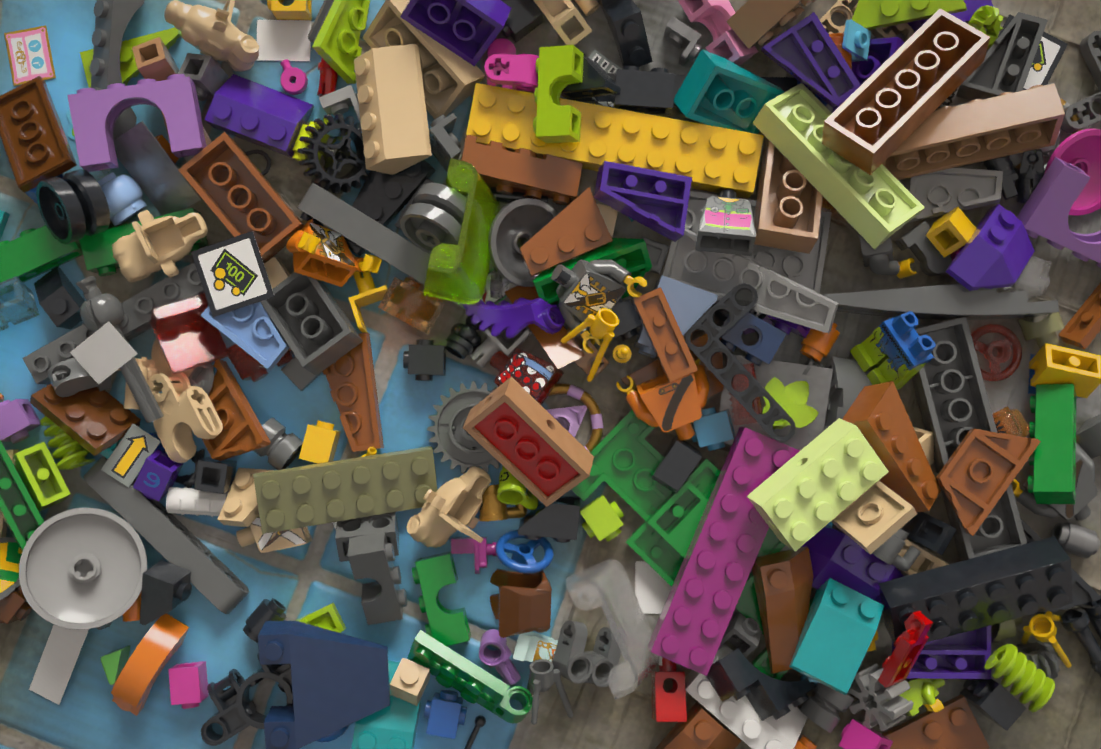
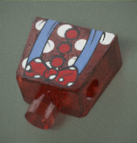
(531, 372)

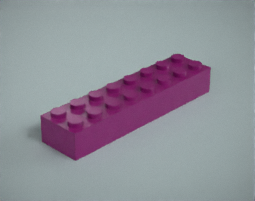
(718, 556)

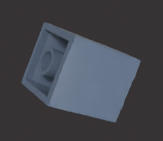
(686, 305)

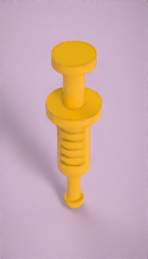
(621, 353)

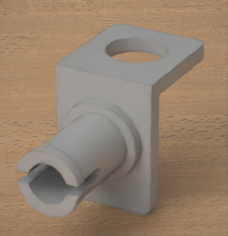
(495, 344)

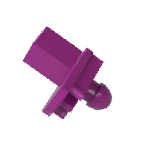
(481, 550)

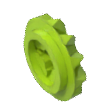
(990, 17)

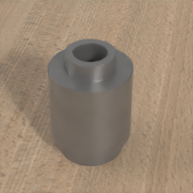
(1076, 539)

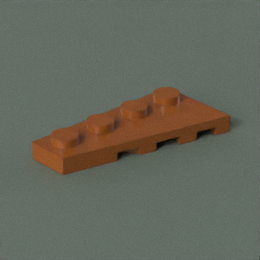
(356, 396)

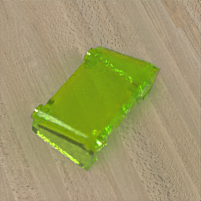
(462, 270)

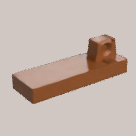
(1085, 323)
(665, 335)

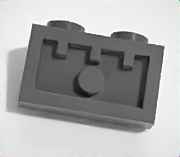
(442, 140)

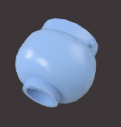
(122, 196)

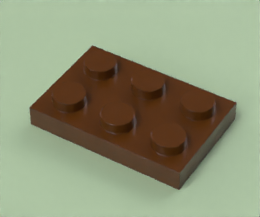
(88, 416)

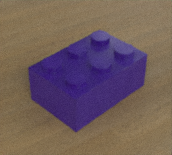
(459, 25)

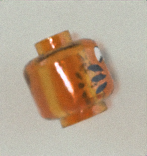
(1011, 422)

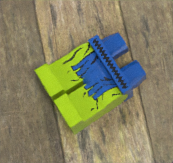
(894, 350)

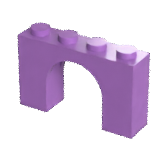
(97, 111)
(1049, 208)

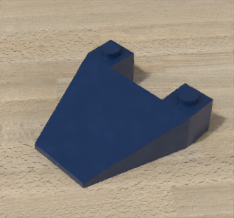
(332, 681)

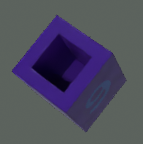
(157, 475)

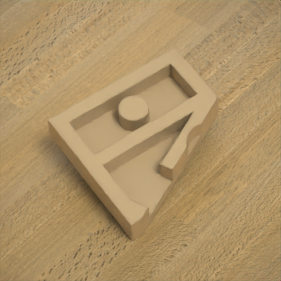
(241, 502)

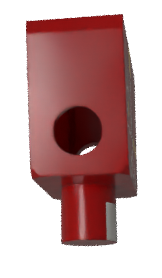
(671, 704)

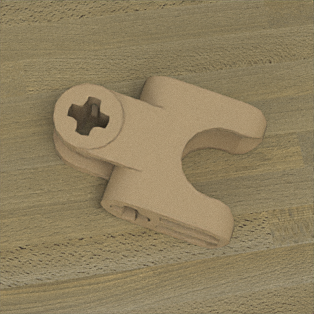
(184, 410)

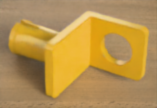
(367, 295)

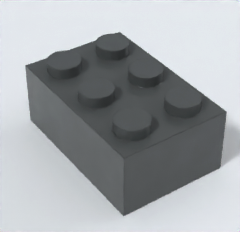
(311, 322)

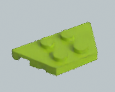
(884, 13)

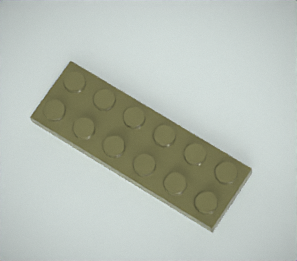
(344, 489)

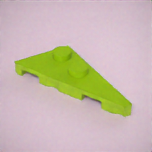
(127, 60)

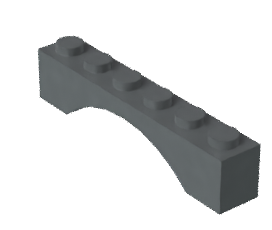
(110, 27)

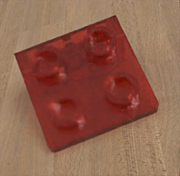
(186, 335)

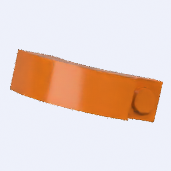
(147, 663)

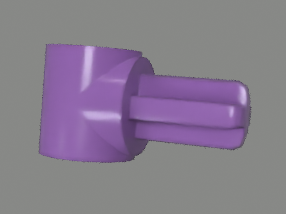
(498, 658)

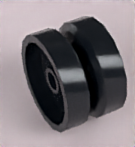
(73, 206)

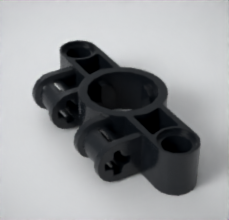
(234, 705)

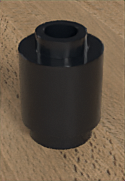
(266, 611)

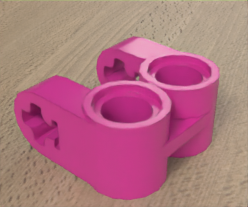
(519, 75)

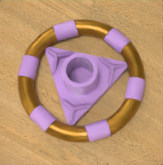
(572, 417)

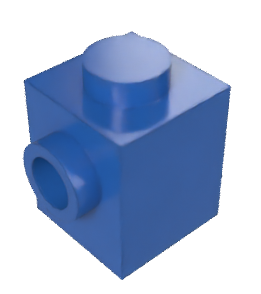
(445, 714)

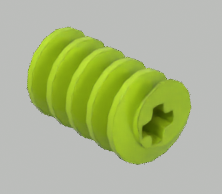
(68, 449)
(1023, 676)

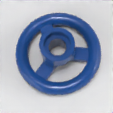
(522, 554)

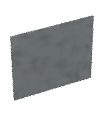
(819, 388)

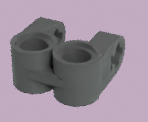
(587, 666)

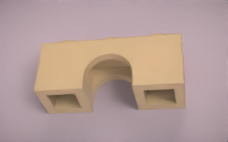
(565, 20)

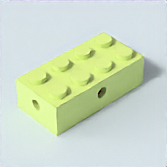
(817, 483)

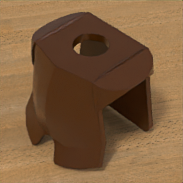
(521, 602)

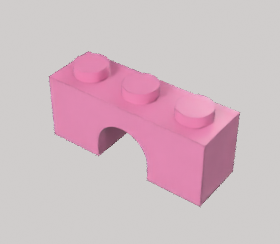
(714, 16)

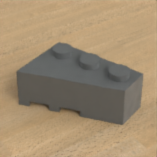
(1007, 60)

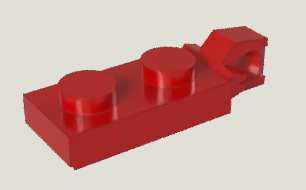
(907, 649)

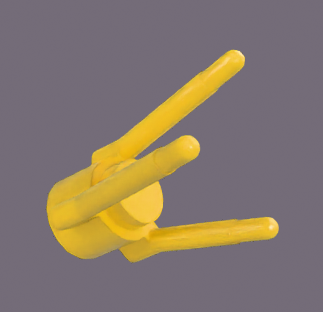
(601, 327)
(1044, 630)

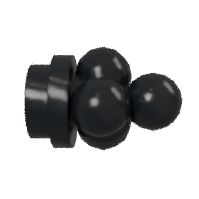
(463, 338)

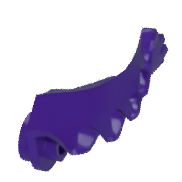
(515, 316)

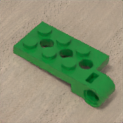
(469, 679)

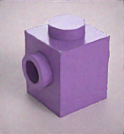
(17, 420)

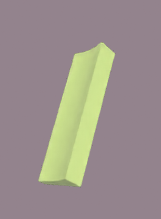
(870, 203)

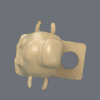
(214, 33)
(157, 244)
(450, 509)

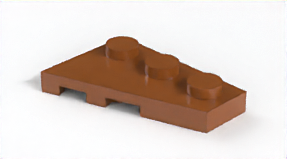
(567, 236)

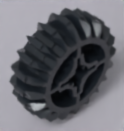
(332, 165)

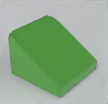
(114, 663)

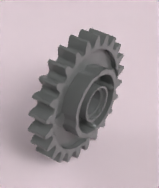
(449, 431)

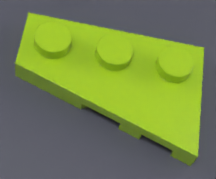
(340, 36)

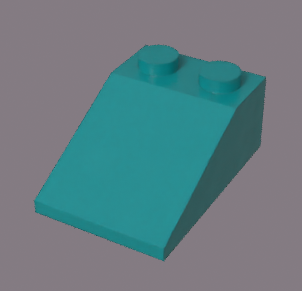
(723, 94)
(836, 635)
(390, 727)

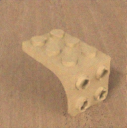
(874, 517)

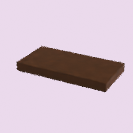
(33, 135)

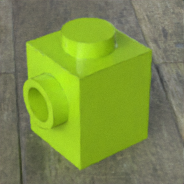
(602, 519)

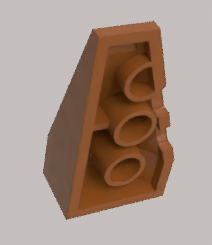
(783, 597)
(700, 732)

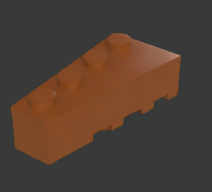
(523, 171)
(890, 433)

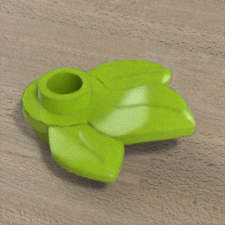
(793, 401)

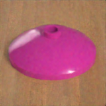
(1084, 152)

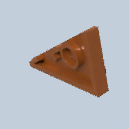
(947, 729)

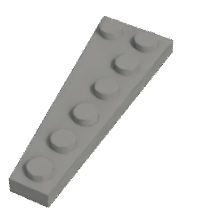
(722, 272)

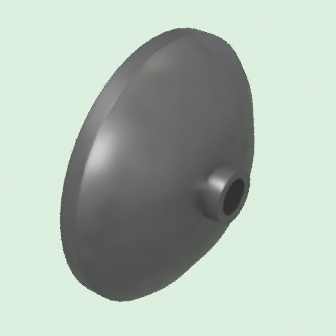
(514, 221)

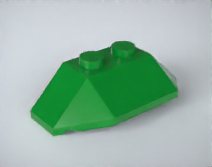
(627, 252)

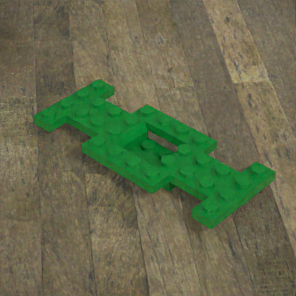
(670, 519)

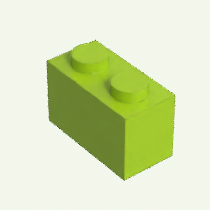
(40, 476)

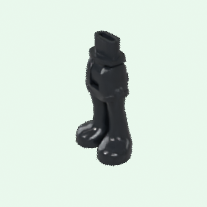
(1078, 621)

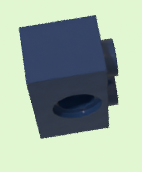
(768, 339)

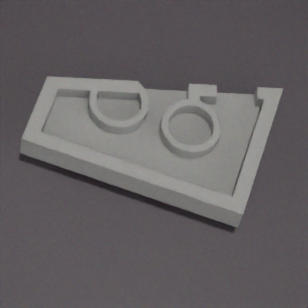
(955, 187)

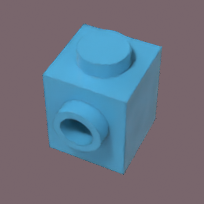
(713, 429)

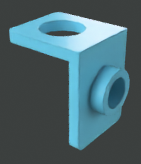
(856, 40)

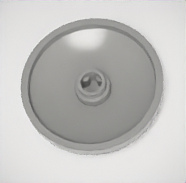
(82, 568)

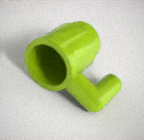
(513, 492)

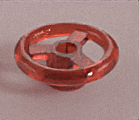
(1003, 348)

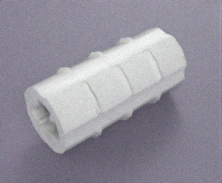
(194, 501)

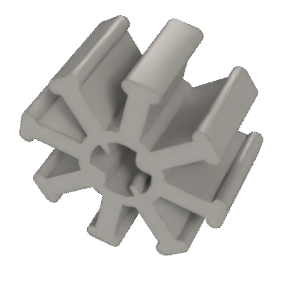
(881, 704)

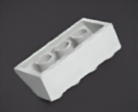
(742, 717)

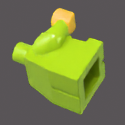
(923, 692)

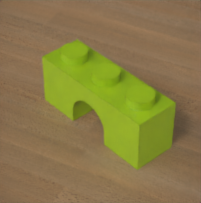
(557, 69)

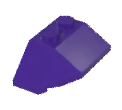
(994, 252)
(843, 560)

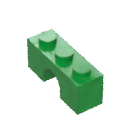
(444, 624)

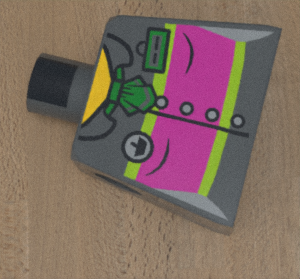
(726, 225)

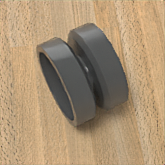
(434, 217)

